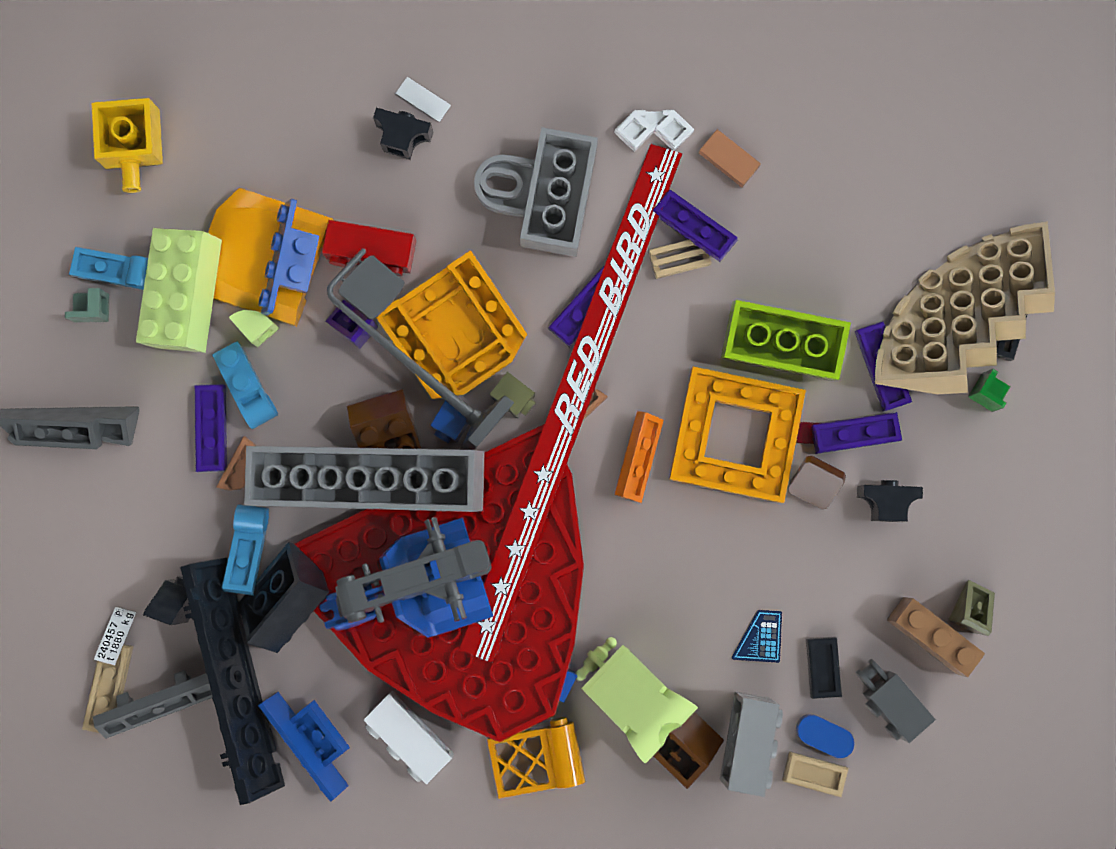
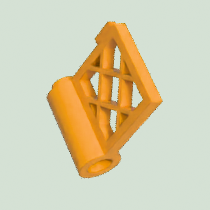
(560, 756)

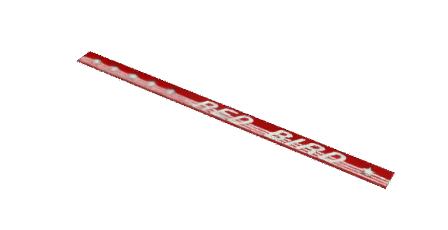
(571, 401)

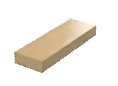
(106, 685)

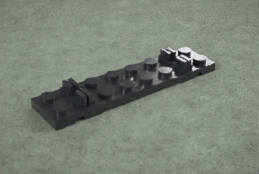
(232, 681)

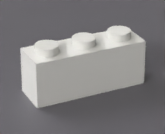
(408, 738)

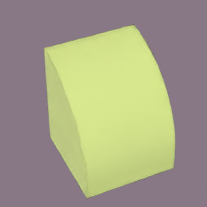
(254, 325)

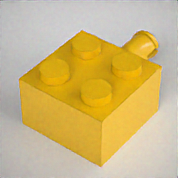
(127, 137)

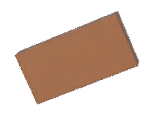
(729, 158)

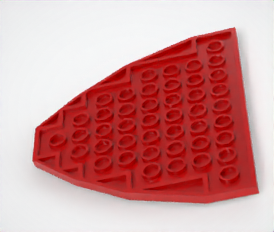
(542, 628)

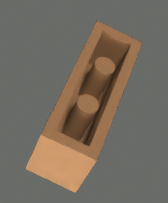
(935, 636)

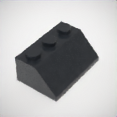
(282, 599)

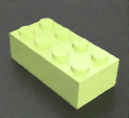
(179, 290)

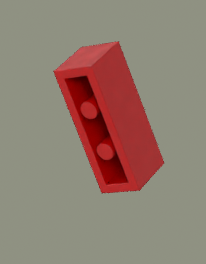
(390, 247)

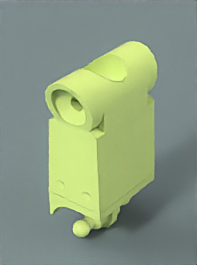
(633, 698)

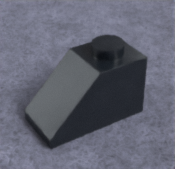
(169, 603)

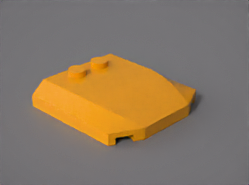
(246, 230)
(455, 326)

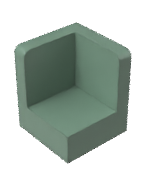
(90, 306)

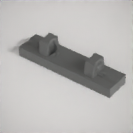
(154, 706)

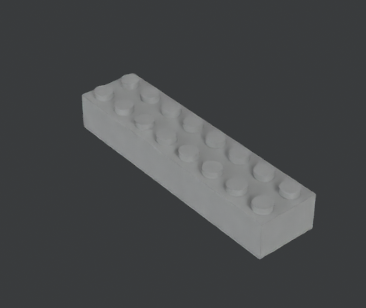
(365, 478)

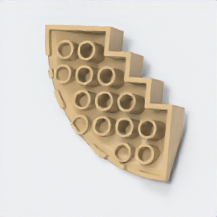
(964, 309)

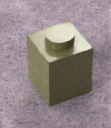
(516, 392)

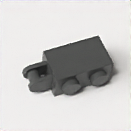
(895, 703)

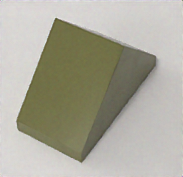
(974, 609)

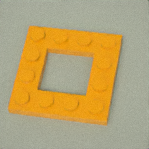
(785, 412)

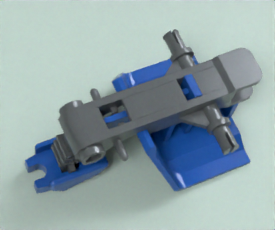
(427, 578)

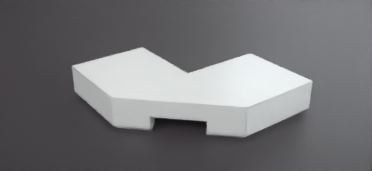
(665, 124)

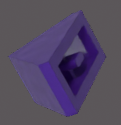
(348, 327)

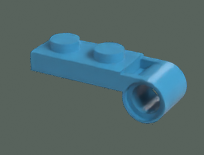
(109, 268)
(244, 385)
(246, 549)

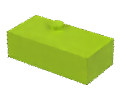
(785, 340)

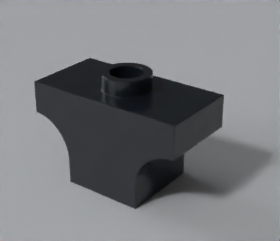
(401, 132)
(889, 500)

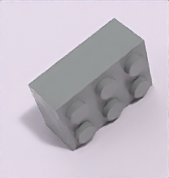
(751, 744)

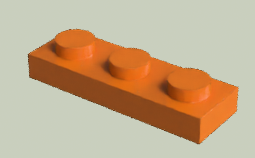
(639, 456)

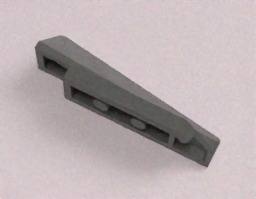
(70, 426)

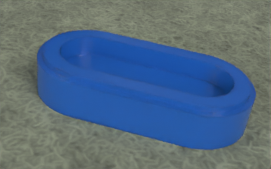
(825, 736)

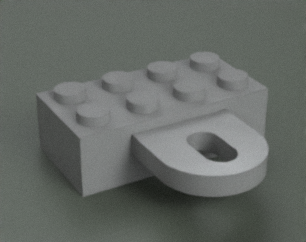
(548, 191)

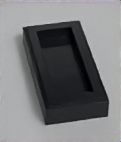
(823, 667)

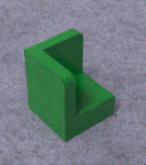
(990, 391)

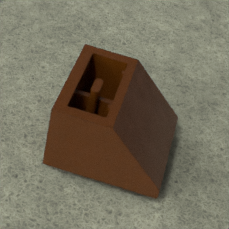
(384, 422)
(689, 750)

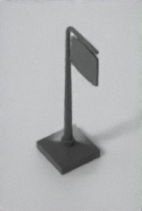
(371, 290)

